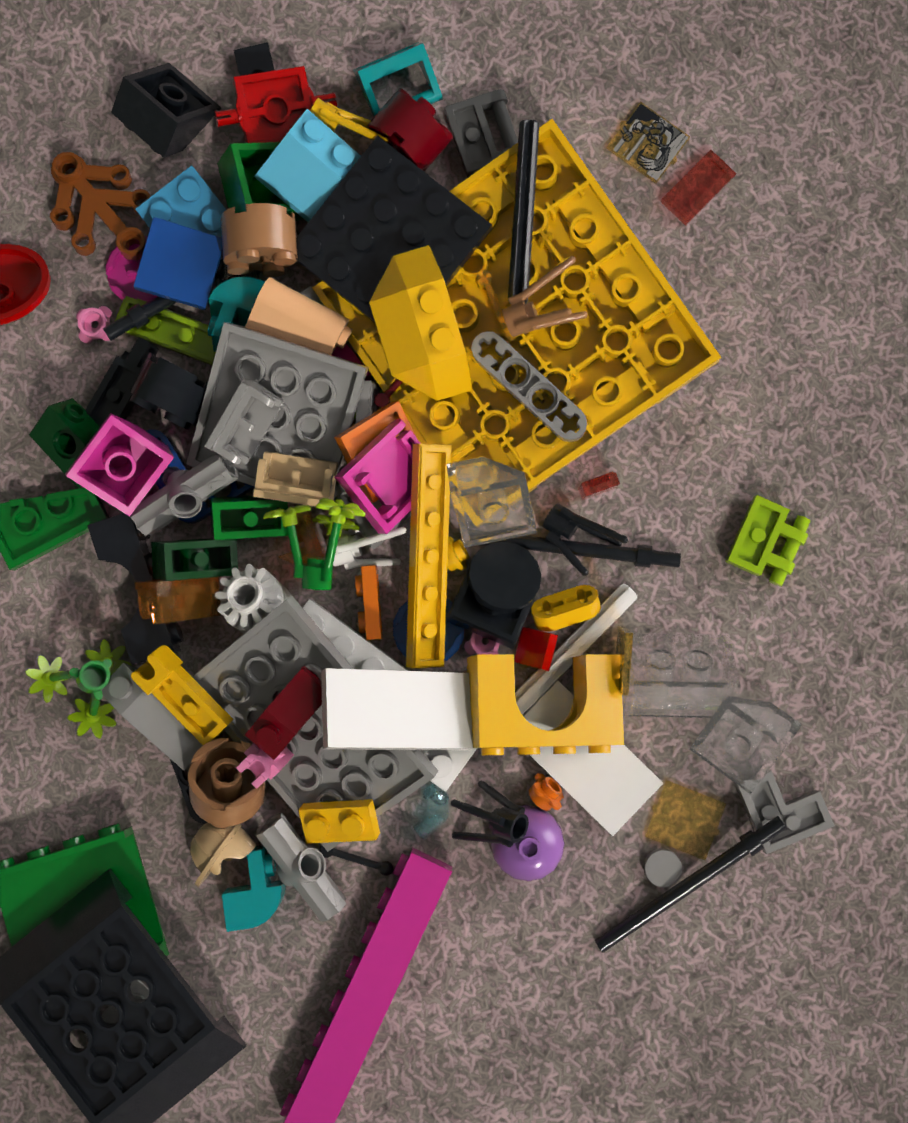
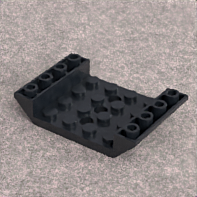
(88, 960)

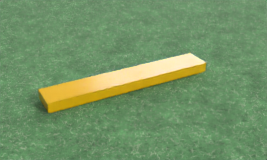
(428, 556)

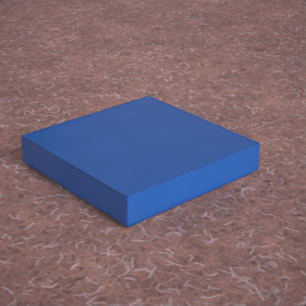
(179, 263)

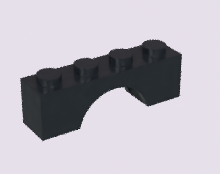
(122, 543)

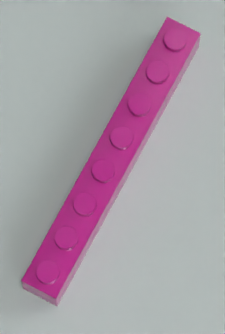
(370, 990)

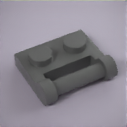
(472, 130)

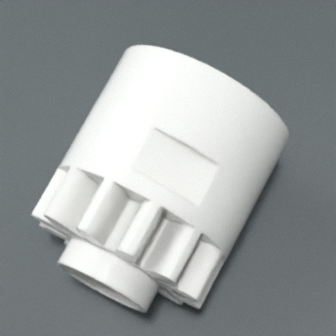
(249, 597)

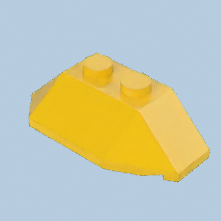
(420, 326)

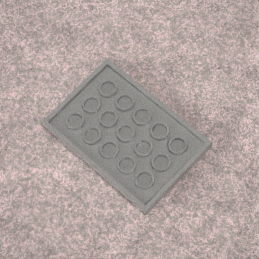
(254, 673)

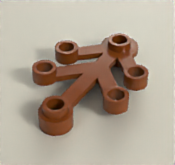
(95, 202)

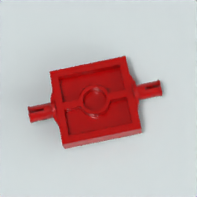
(270, 103)

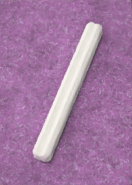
(574, 646)

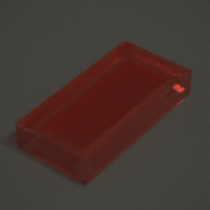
(698, 187)

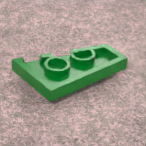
(45, 523)

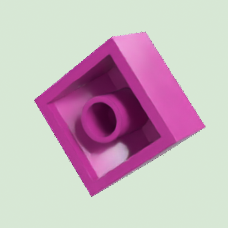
(120, 463)

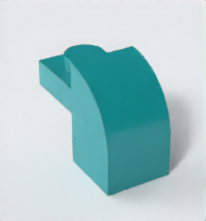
(232, 303)
(254, 903)

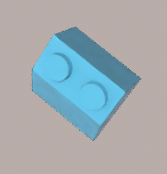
(307, 165)

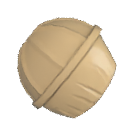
(214, 845)

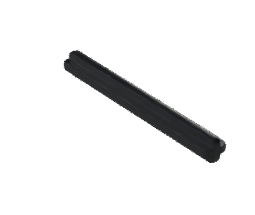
(523, 207)

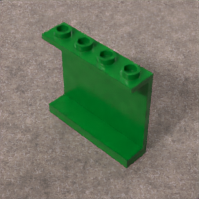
(48, 880)

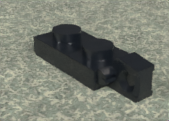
(113, 392)

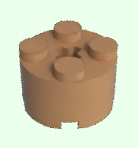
(259, 239)
(218, 789)

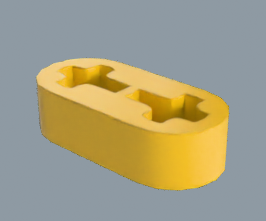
(566, 608)

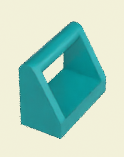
(392, 63)

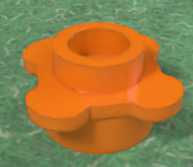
(546, 793)

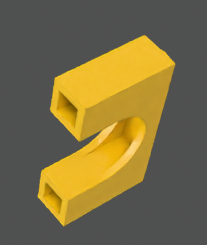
(592, 722)

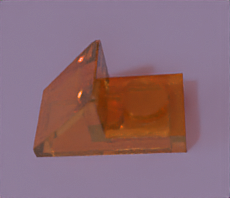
(308, 534)

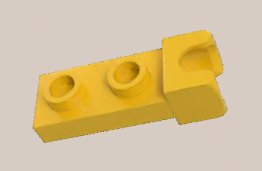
(181, 694)

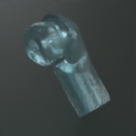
(436, 811)

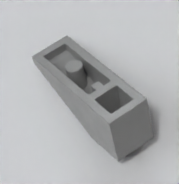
(150, 717)

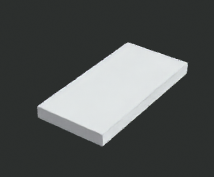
(396, 710)
(603, 783)

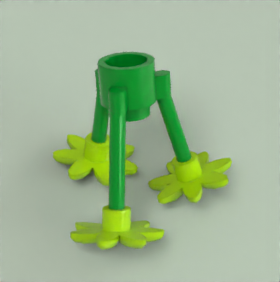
(318, 571)
(90, 679)

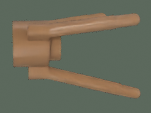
(524, 317)

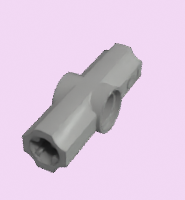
(184, 494)
(292, 853)

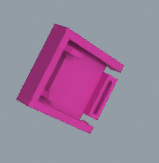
(388, 473)

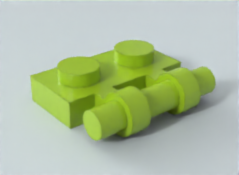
(757, 538)

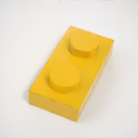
(339, 821)

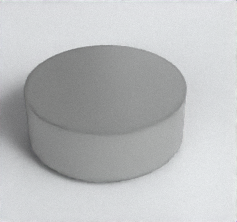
(662, 867)

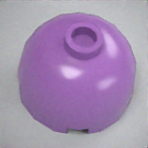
(538, 850)

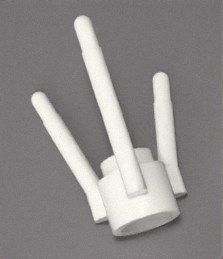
(350, 547)

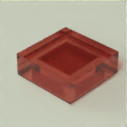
(598, 485)

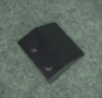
(163, 108)

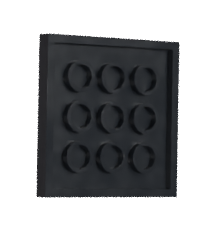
(381, 212)

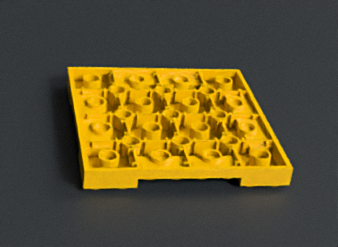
(611, 365)

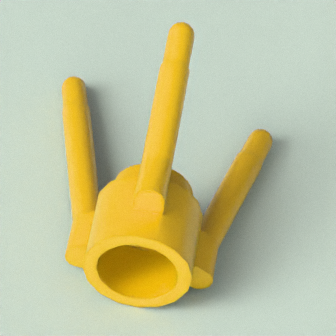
(332, 116)

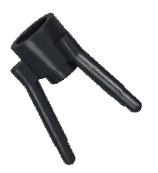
(564, 523)
(507, 823)

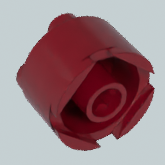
(411, 128)

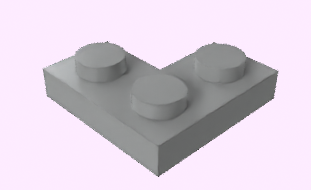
(801, 816)

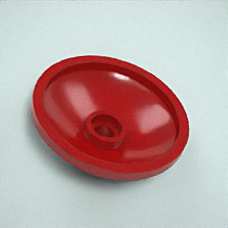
(22, 282)

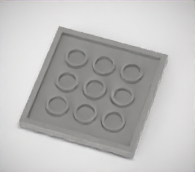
(316, 388)

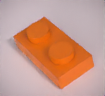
(368, 587)

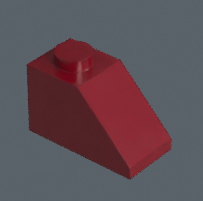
(287, 713)

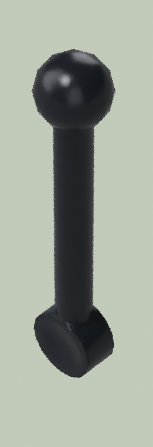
(385, 867)

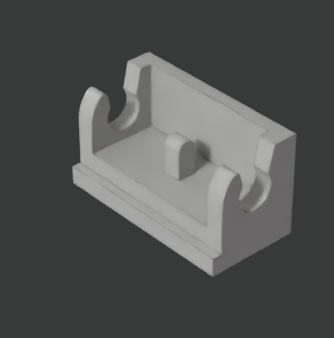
(244, 422)

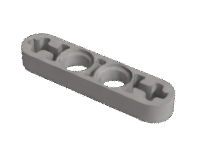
(525, 390)

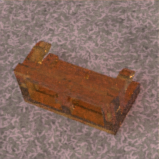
(178, 599)

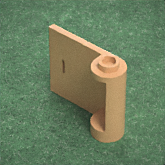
(297, 319)

